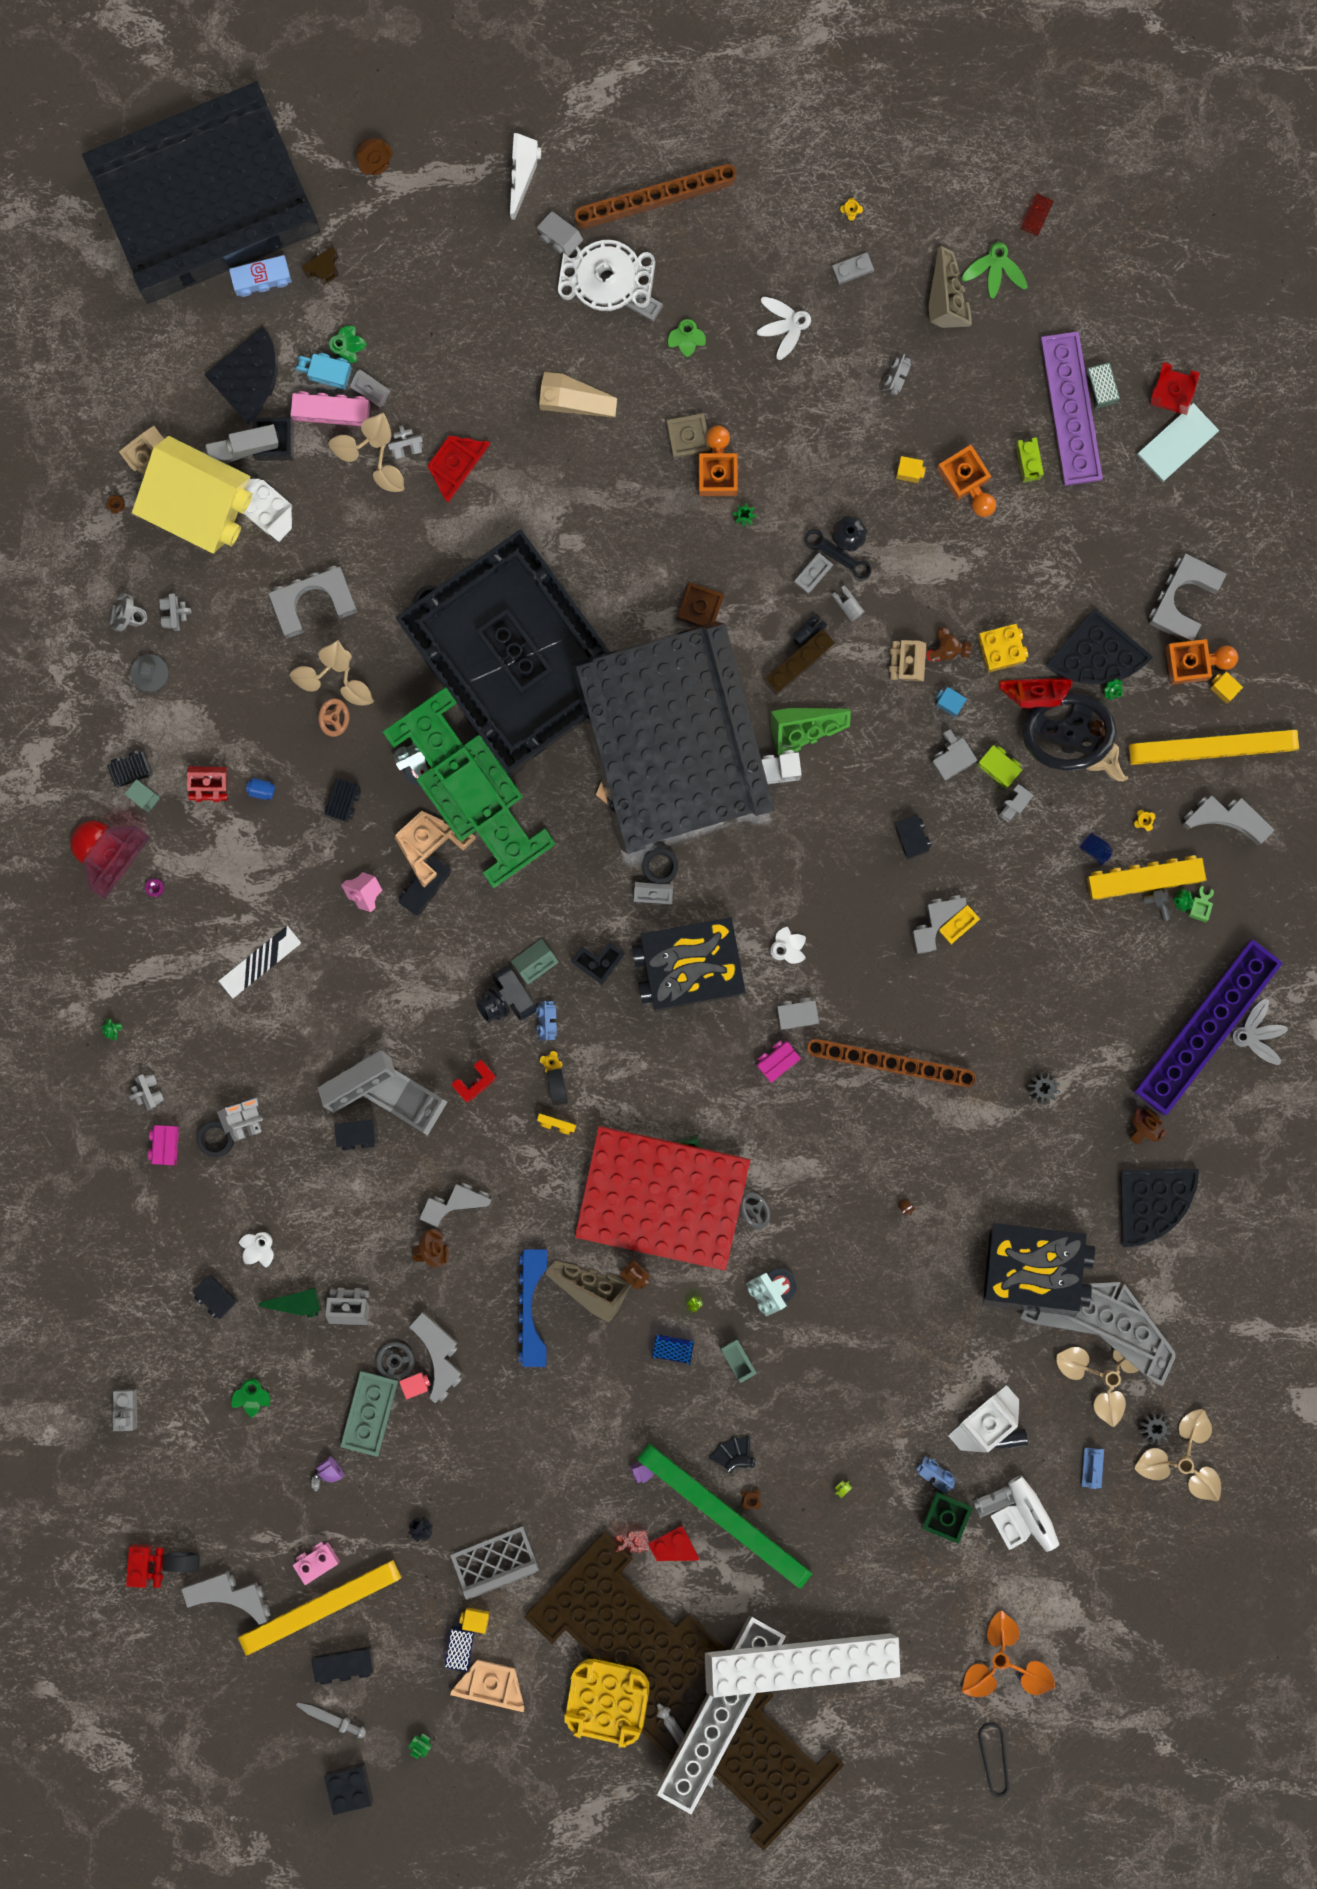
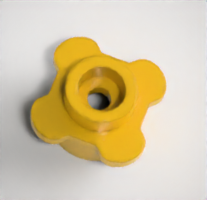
(851, 203)
(1144, 815)
(552, 1057)

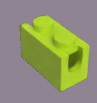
(1029, 460)
(999, 766)

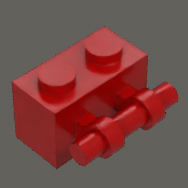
(207, 779)
(140, 1566)

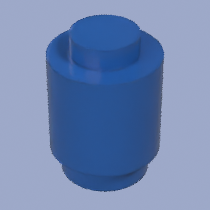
(260, 789)

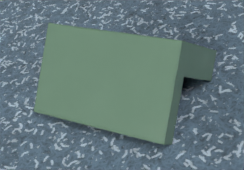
(534, 961)

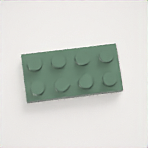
(369, 1413)

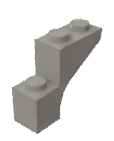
(938, 914)
(461, 1198)

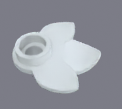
(791, 945)
(255, 1251)

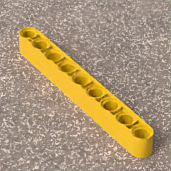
(1213, 747)
(319, 1607)

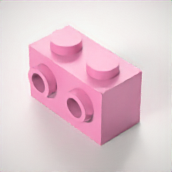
(316, 1562)

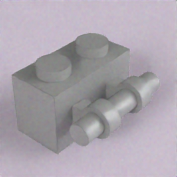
(347, 1310)

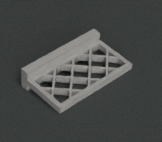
(500, 1579)

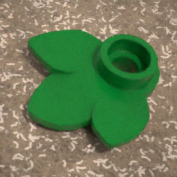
(350, 344)
(250, 1400)

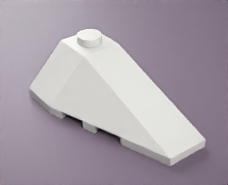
(524, 162)

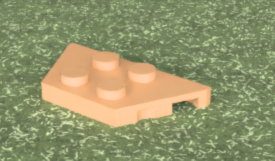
(491, 1685)

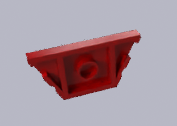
(455, 462)
(1036, 692)

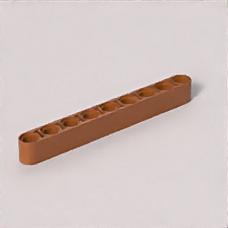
(662, 189)
(900, 1063)

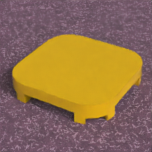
(607, 1702)

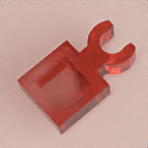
(635, 1542)

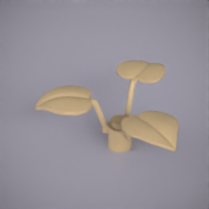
(378, 434)
(338, 659)
(1108, 1405)
(1155, 1461)

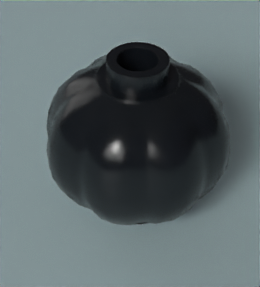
(849, 541)

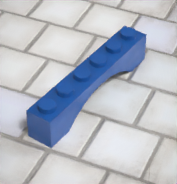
(534, 1349)

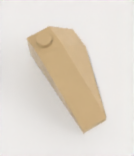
(569, 395)
(140, 449)

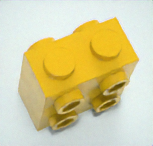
(1002, 648)

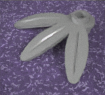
(1254, 1035)

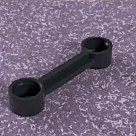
(838, 555)

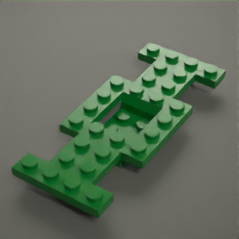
(474, 782)

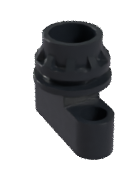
(496, 1004)

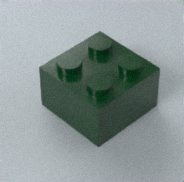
(946, 1517)

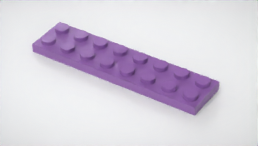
(1071, 408)

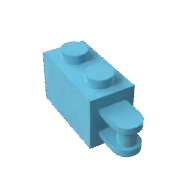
(326, 370)

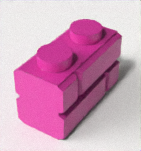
(778, 1061)
(164, 1145)

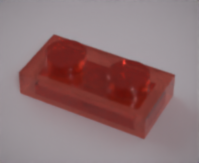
(1037, 214)

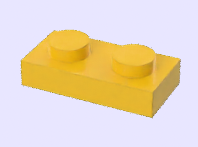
(959, 924)
(548, 1122)

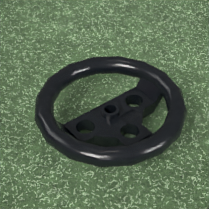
(1069, 735)

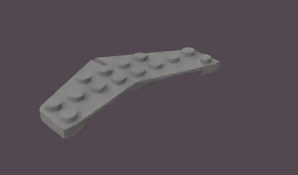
(1121, 1325)

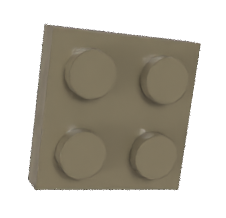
(688, 435)

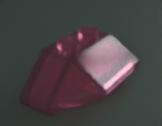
(112, 857)

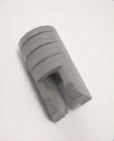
(850, 607)

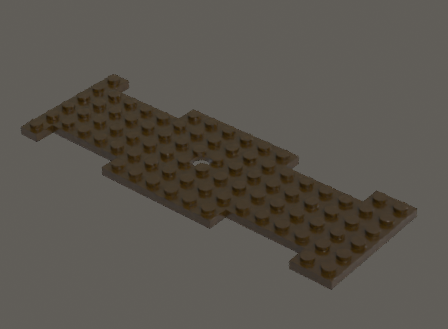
(626, 1629)

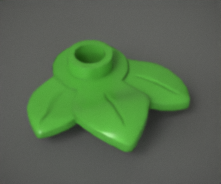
(686, 340)

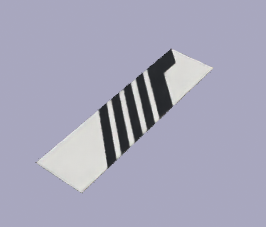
(259, 962)

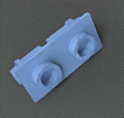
(545, 1012)
(1092, 1468)
(943, 1479)

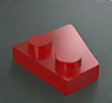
(673, 1546)

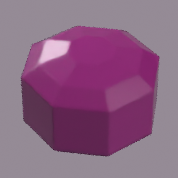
(154, 887)

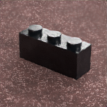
(417, 896)
(343, 1665)

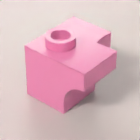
(363, 891)

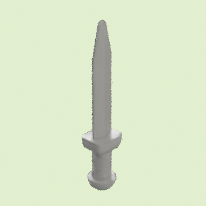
(343, 1724)

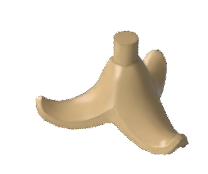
(1110, 765)

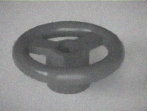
(752, 1212)
(386, 1349)

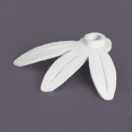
(779, 327)

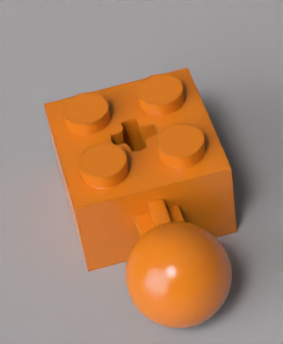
(718, 461)
(960, 485)
(1197, 653)

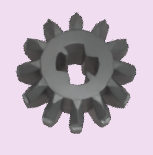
(1038, 1084)
(1152, 1435)

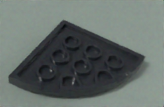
(247, 375)
(1098, 653)
(1154, 1202)

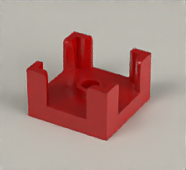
(1174, 390)
(478, 1085)

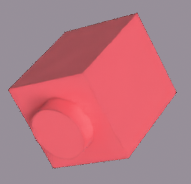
(415, 1385)

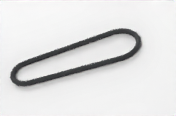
(1004, 1759)

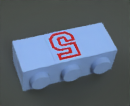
(260, 276)

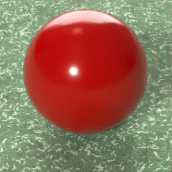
(85, 837)

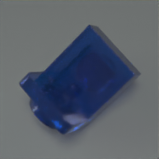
(1097, 848)

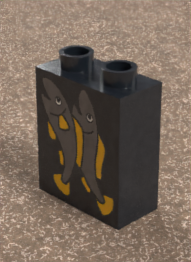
(690, 964)
(1037, 1270)

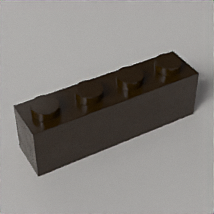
(799, 662)

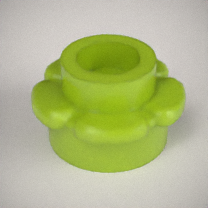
(842, 1488)

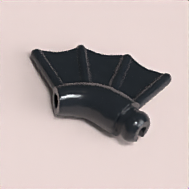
(734, 1454)

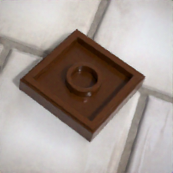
(700, 605)

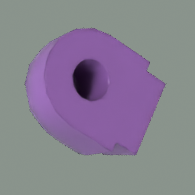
(330, 1470)
(640, 1472)

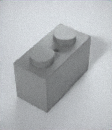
(559, 233)
(797, 1014)

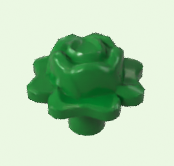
(1113, 689)
(1183, 900)
(110, 1029)

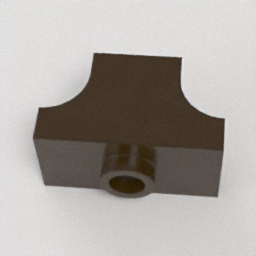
(322, 266)

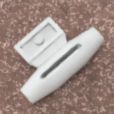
(1024, 1518)

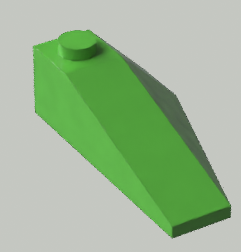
(800, 726)

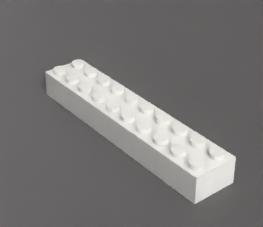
(802, 1665)
(711, 1730)

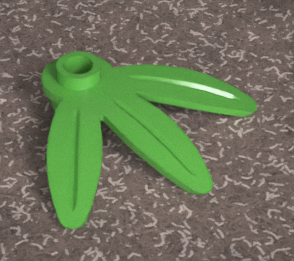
(995, 273)

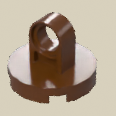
(373, 156)
(1147, 1126)
(431, 1249)

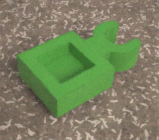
(1201, 907)

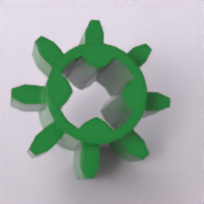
(745, 510)
(419, 1746)

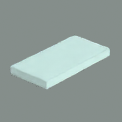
(1178, 443)

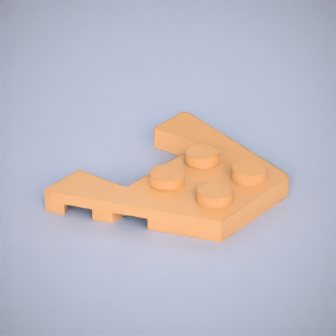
(422, 838)

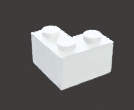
(782, 769)

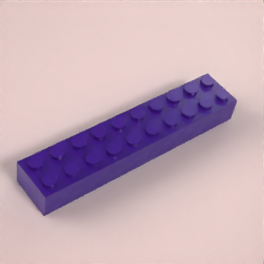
(1207, 1027)

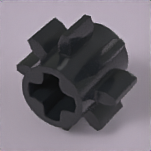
(420, 1529)

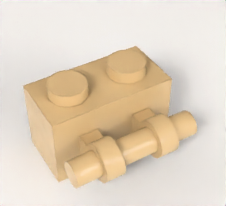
(911, 660)

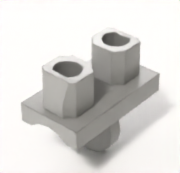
(397, 446)
(171, 603)
(150, 1100)

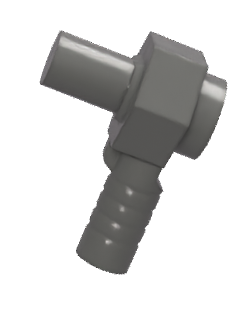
(1160, 898)

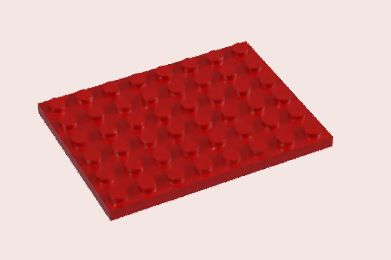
(662, 1198)

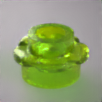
(695, 1304)

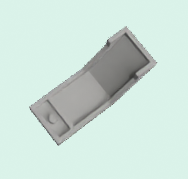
(408, 1101)

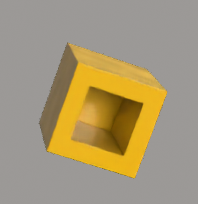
(910, 469)
(1225, 687)
(474, 1620)

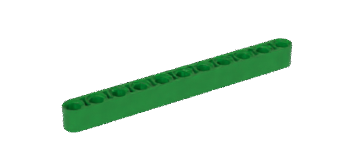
(724, 1515)

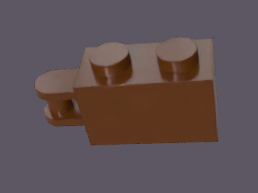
(635, 1275)

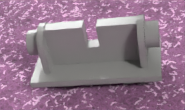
(899, 366)
(994, 1501)

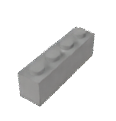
(357, 1081)

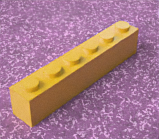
(1146, 878)

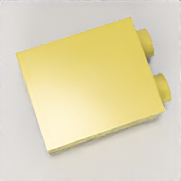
(192, 495)

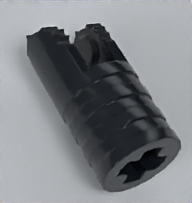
(806, 632)
(1015, 1439)

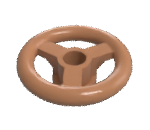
(331, 717)

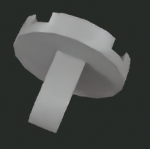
(123, 613)

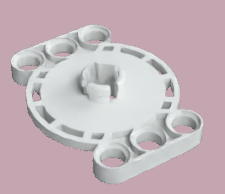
(615, 288)

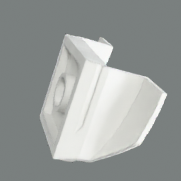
(269, 509)
(988, 1423)

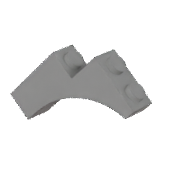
(243, 444)
(1239, 816)
(439, 1346)
(221, 1589)

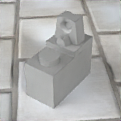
(956, 759)
(125, 1410)

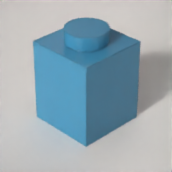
(950, 701)

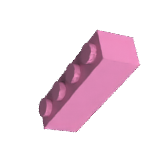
(330, 410)

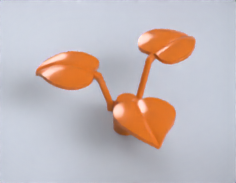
(978, 1678)

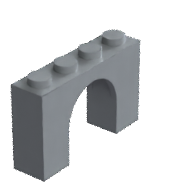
(1188, 571)
(286, 598)

